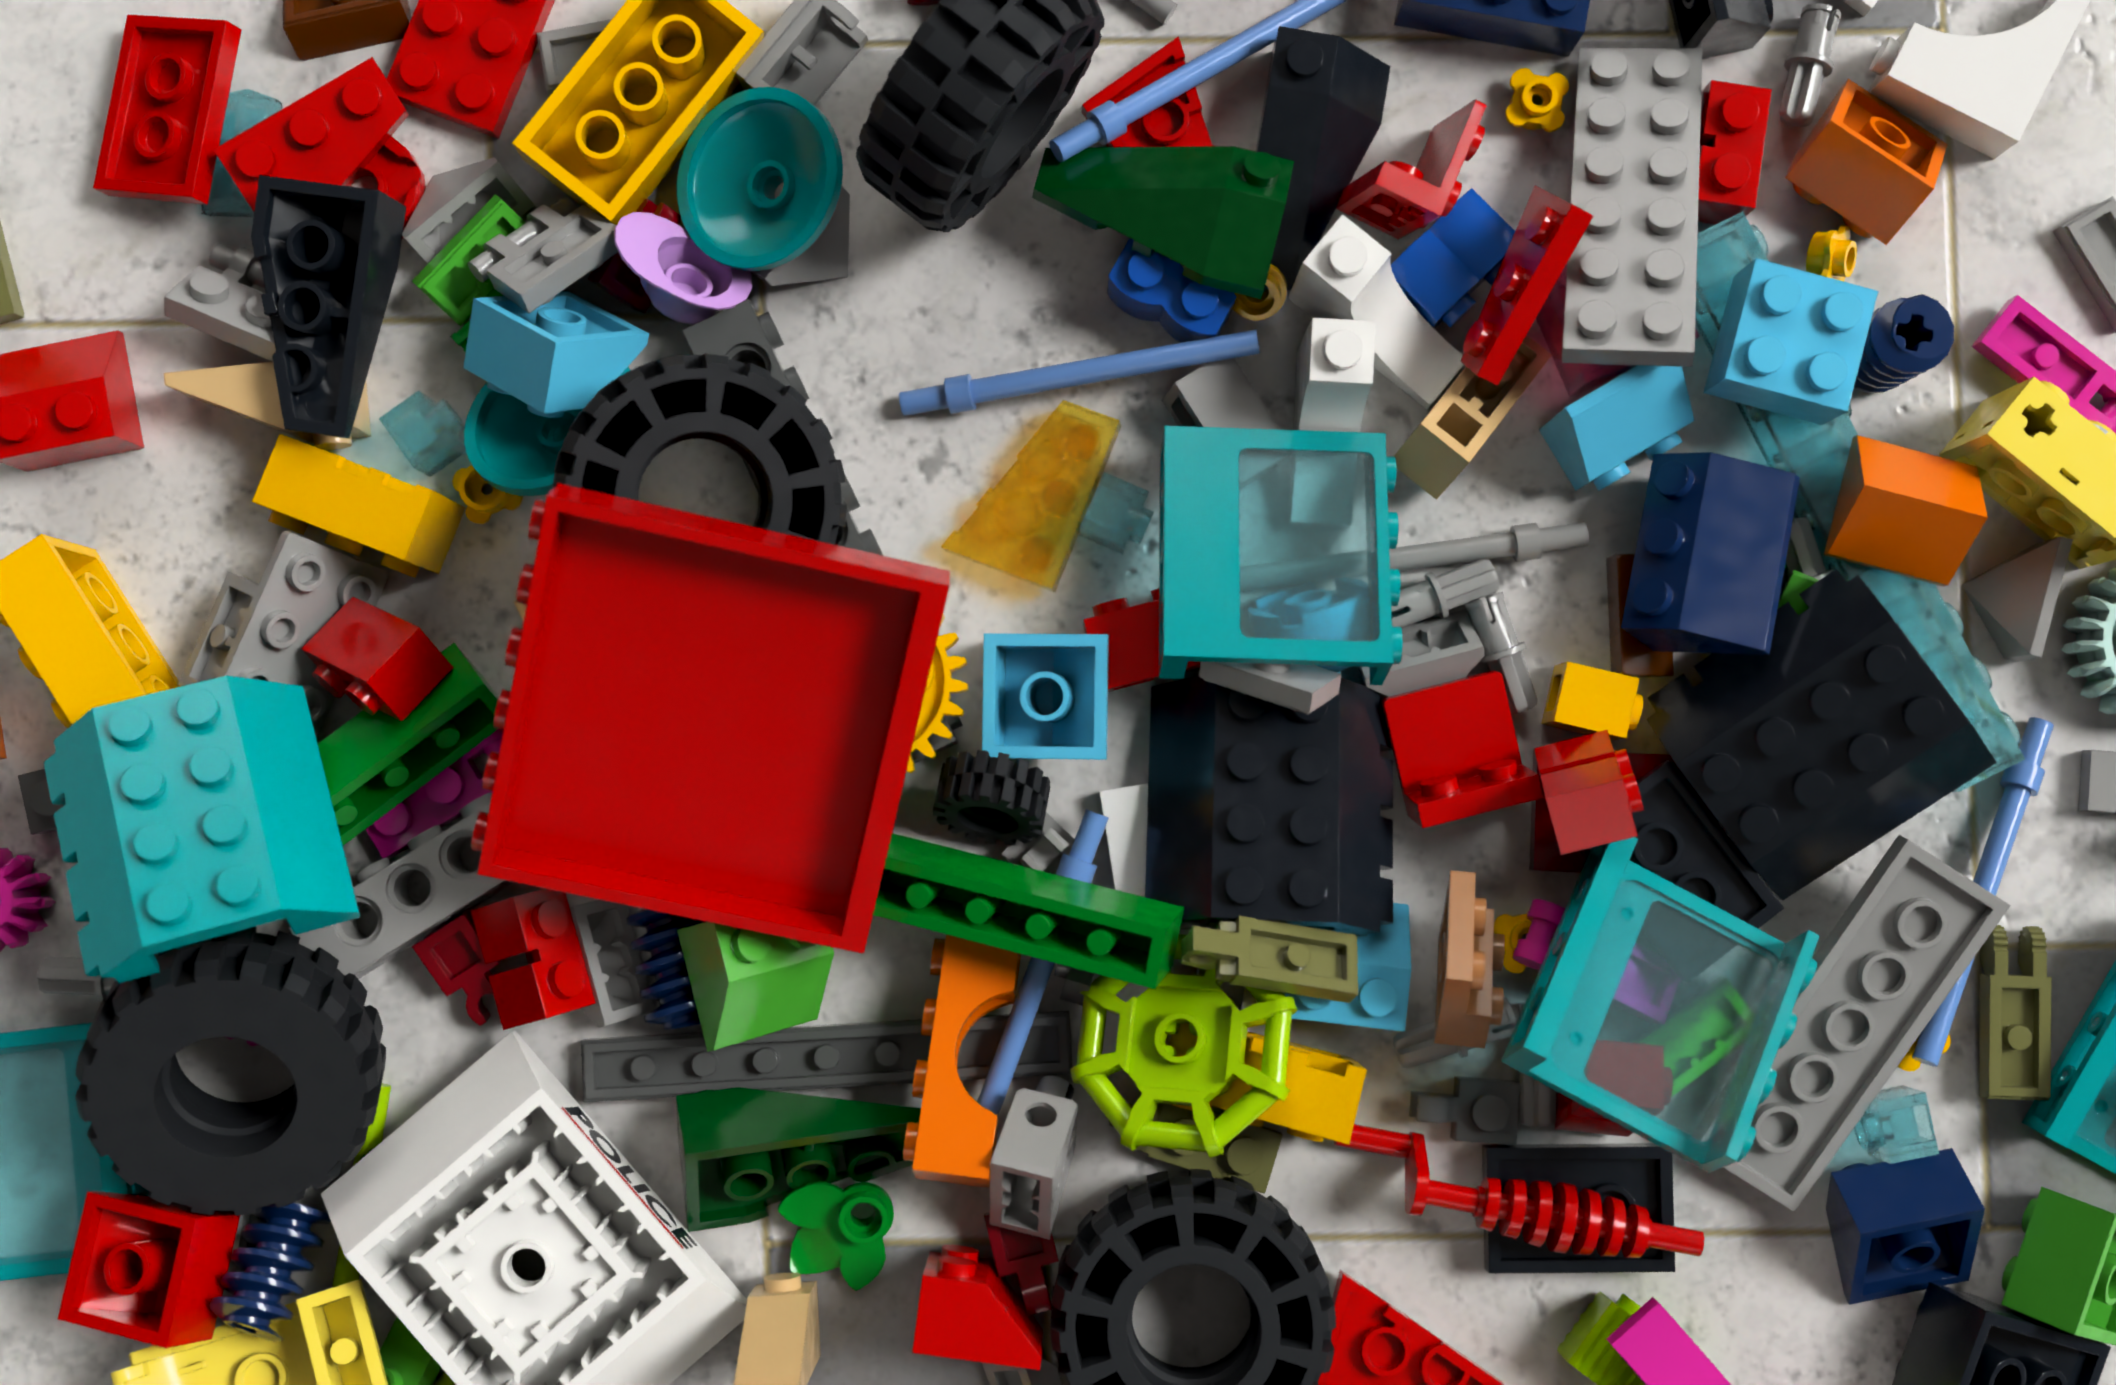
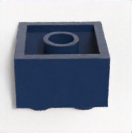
(1903, 1225)

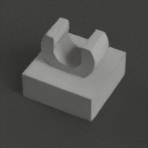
(1042, 852)

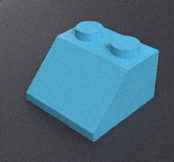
(553, 354)
(1618, 422)
(1045, 695)
(1382, 981)

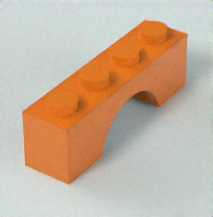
(953, 1130)

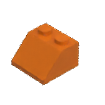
(1867, 163)

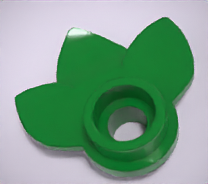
(832, 1235)

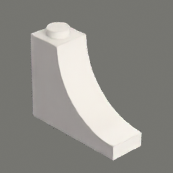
(1979, 84)
(1353, 280)
(1333, 375)

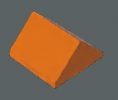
(1906, 511)

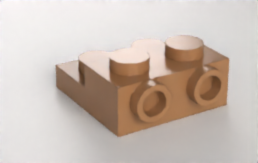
(1466, 966)

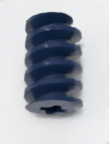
(1904, 342)
(667, 966)
(268, 1268)

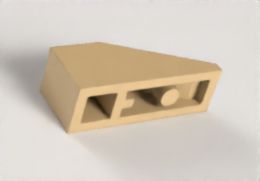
(253, 394)
(1465, 420)
(779, 1332)

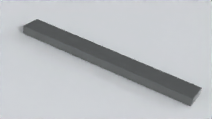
(806, 1058)

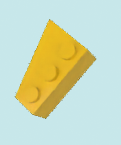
(358, 507)
(1321, 1086)

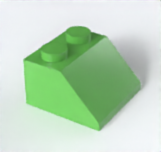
(752, 981)
(2066, 1267)

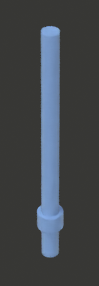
(1111, 119)
(963, 392)
(2019, 783)
(1075, 866)

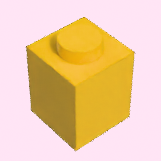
(1592, 701)

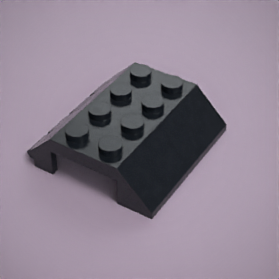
(1820, 738)
(1269, 808)

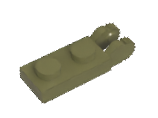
(2015, 1019)

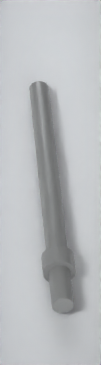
(1522, 542)

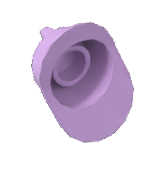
(676, 271)

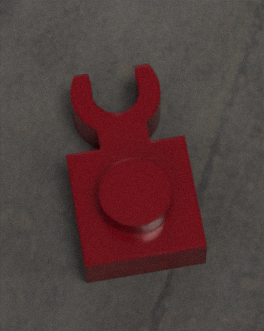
(457, 962)

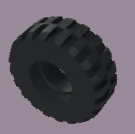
(973, 102)
(716, 402)
(219, 1150)
(1191, 1224)

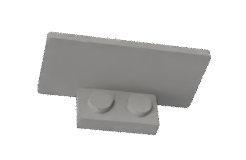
(263, 626)

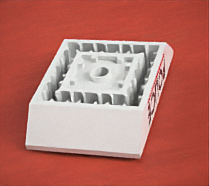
(514, 1167)

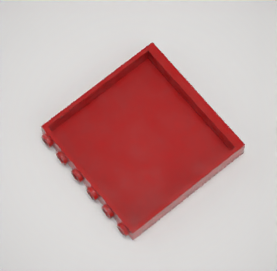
(707, 717)

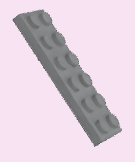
(1639, 177)
(1863, 1010)

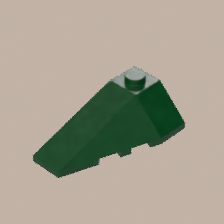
(1195, 205)
(759, 1145)

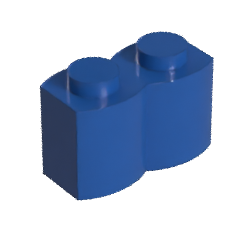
(1453, 260)
(1159, 292)

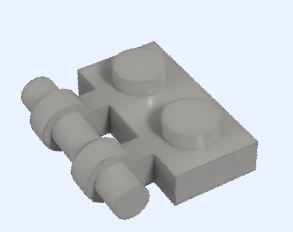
(545, 253)
(225, 302)

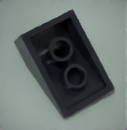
(1984, 1343)

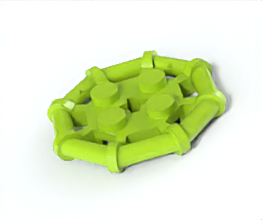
(1186, 1079)

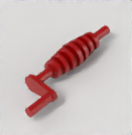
(1541, 1214)

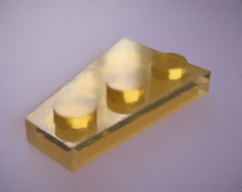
(1038, 506)

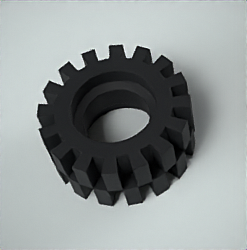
(991, 798)

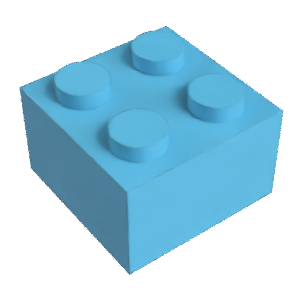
(1791, 342)

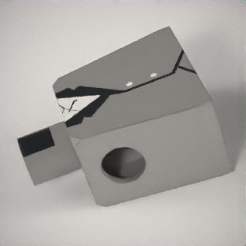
(1033, 1158)

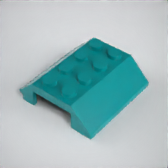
(195, 821)

